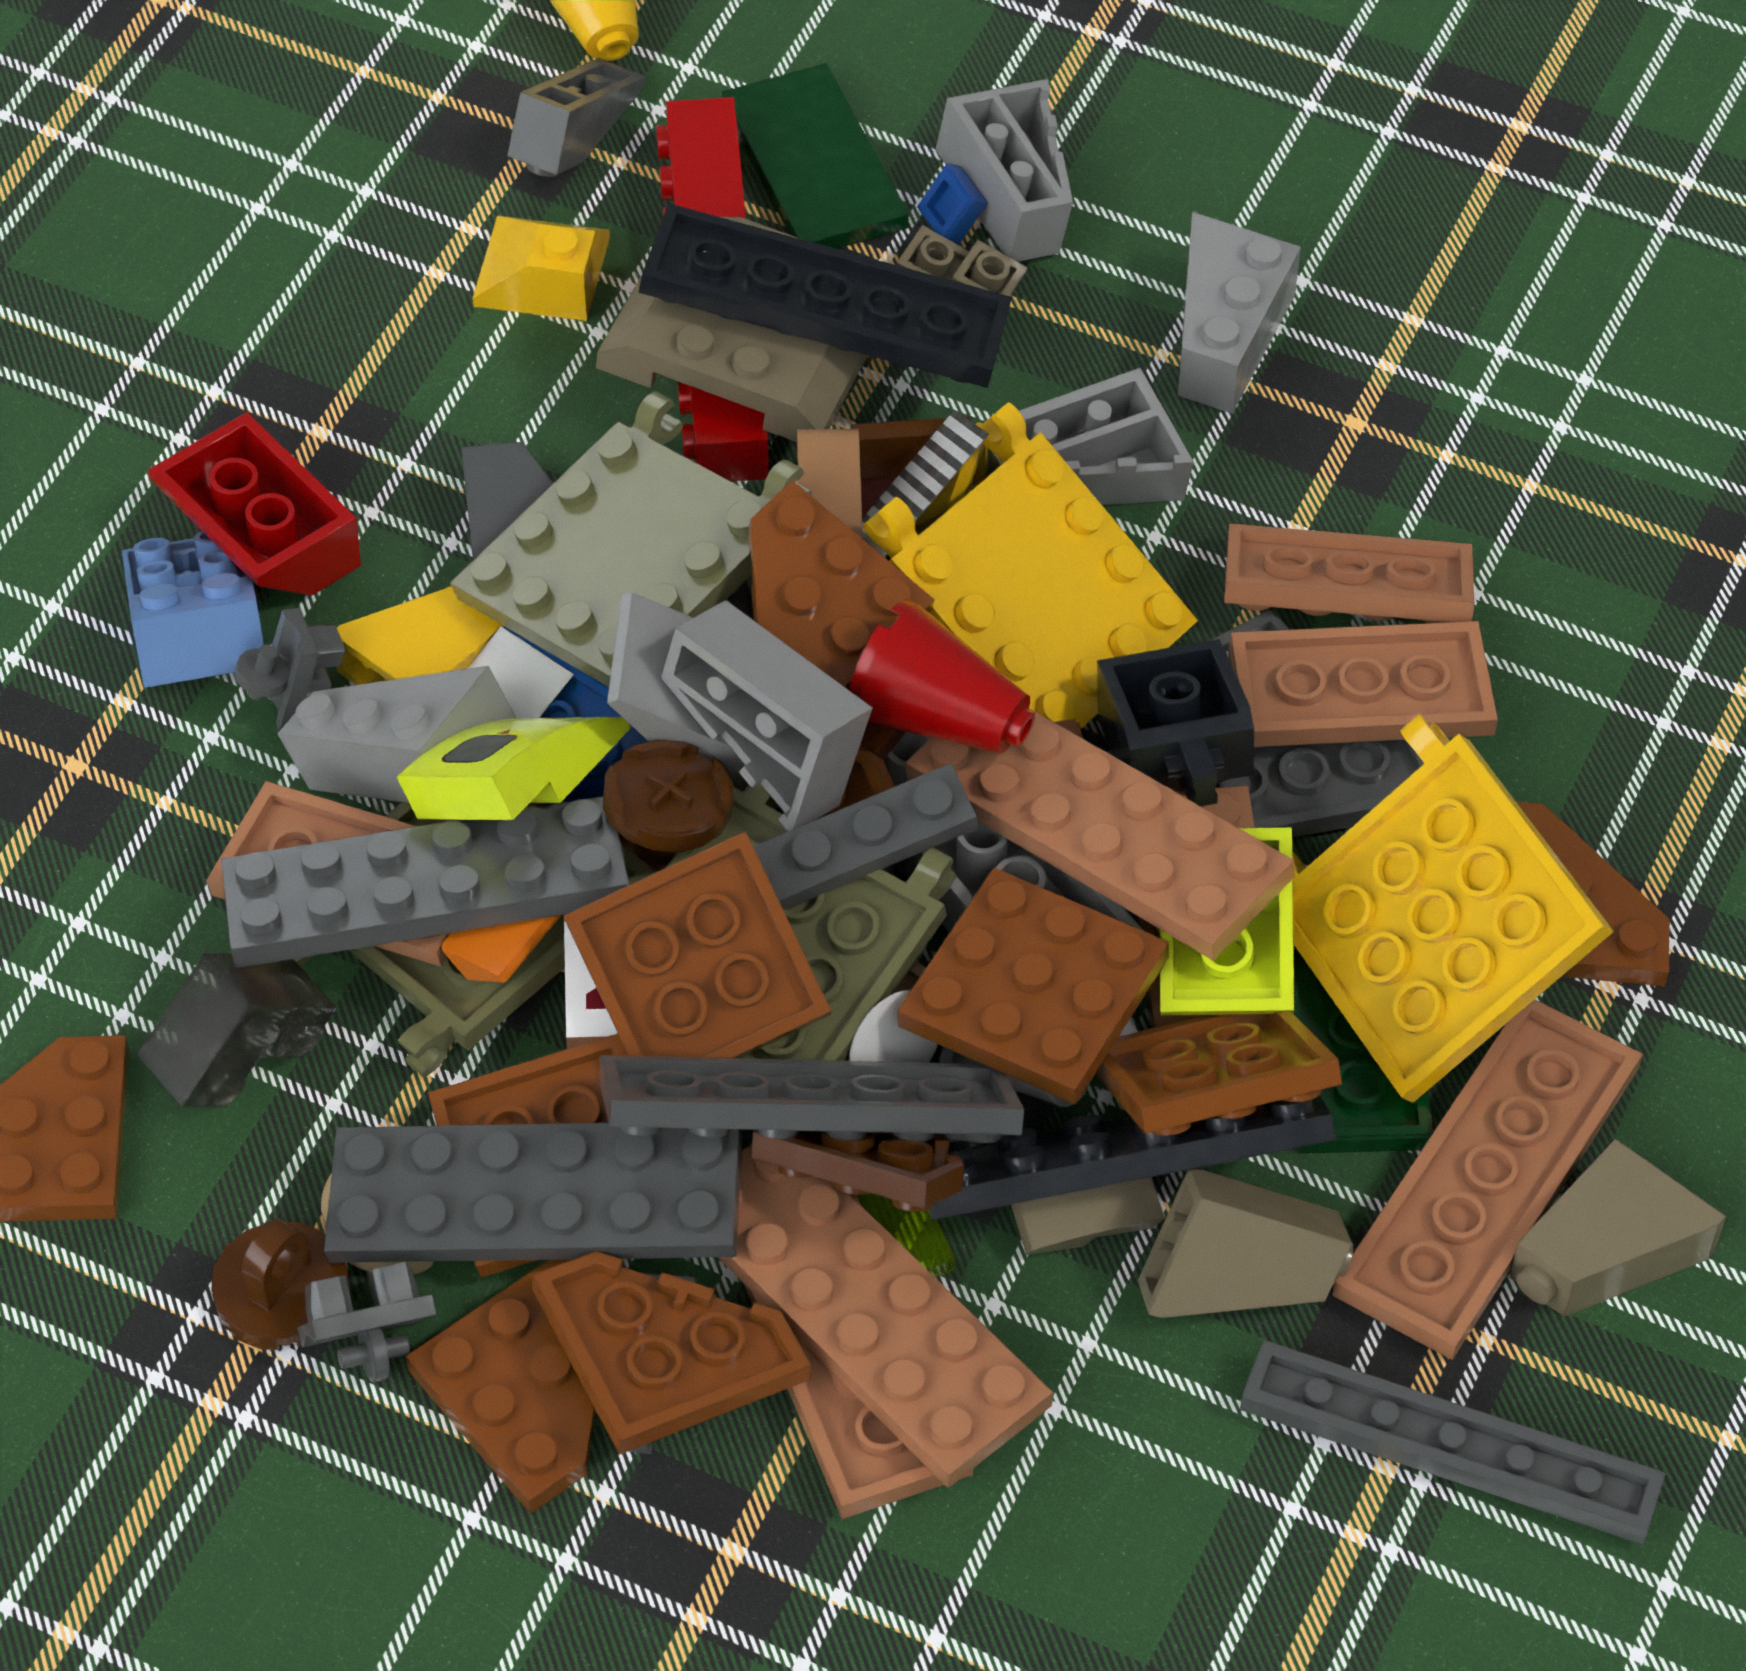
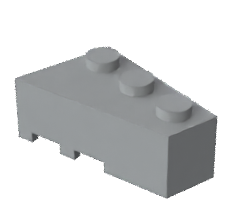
(1013, 158)
(1232, 307)
(1114, 440)
(771, 707)
(369, 733)

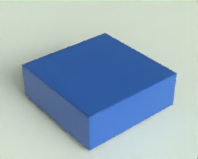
(952, 203)

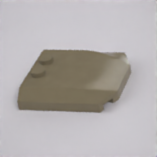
(775, 373)

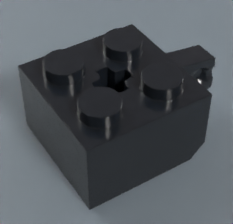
(1178, 717)

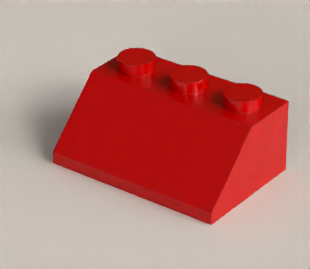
(262, 508)

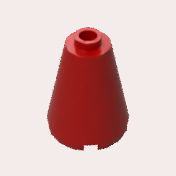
(938, 686)

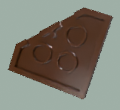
(880, 1163)

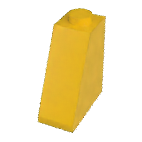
(414, 639)

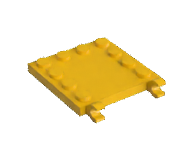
(1035, 574)
(1439, 915)

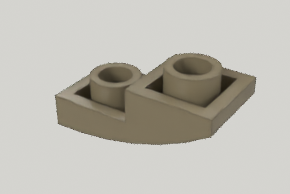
(979, 267)
(1081, 1216)

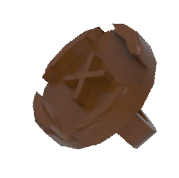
(667, 799)
(264, 1278)

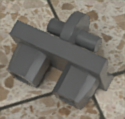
(291, 665)
(395, 1305)

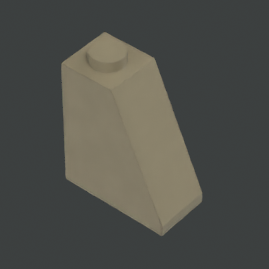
(1613, 1234)
(1241, 1250)

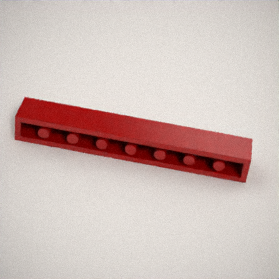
(708, 179)

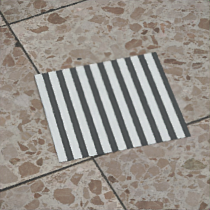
(931, 468)

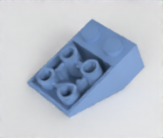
(188, 609)

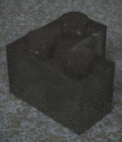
(230, 1020)

